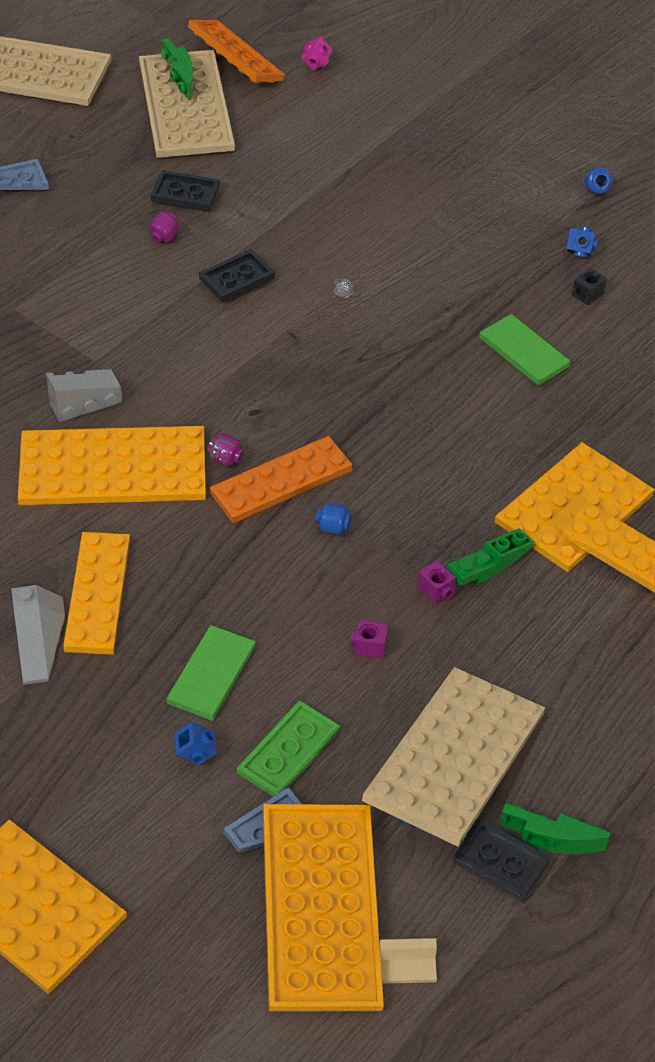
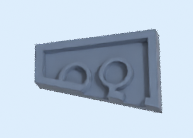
(23, 176)
(247, 831)

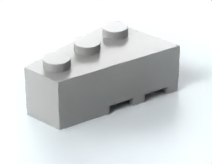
(82, 393)

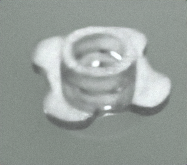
(343, 288)

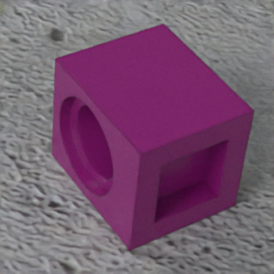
(436, 582)
(369, 639)

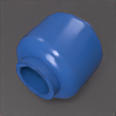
(604, 183)
(333, 519)

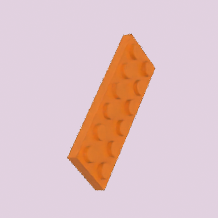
(236, 51)
(280, 479)

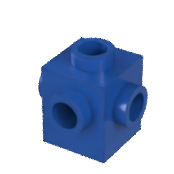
(576, 236)
(195, 743)

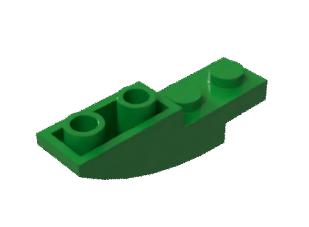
(180, 66)
(492, 559)
(563, 836)

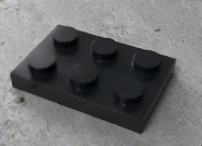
(185, 190)
(236, 275)
(501, 860)

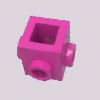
(316, 53)

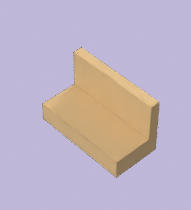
(408, 960)

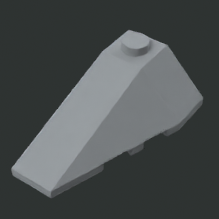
(38, 627)

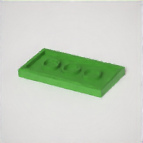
(524, 349)
(211, 672)
(288, 749)

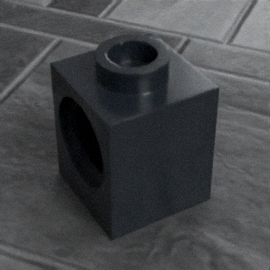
(589, 286)

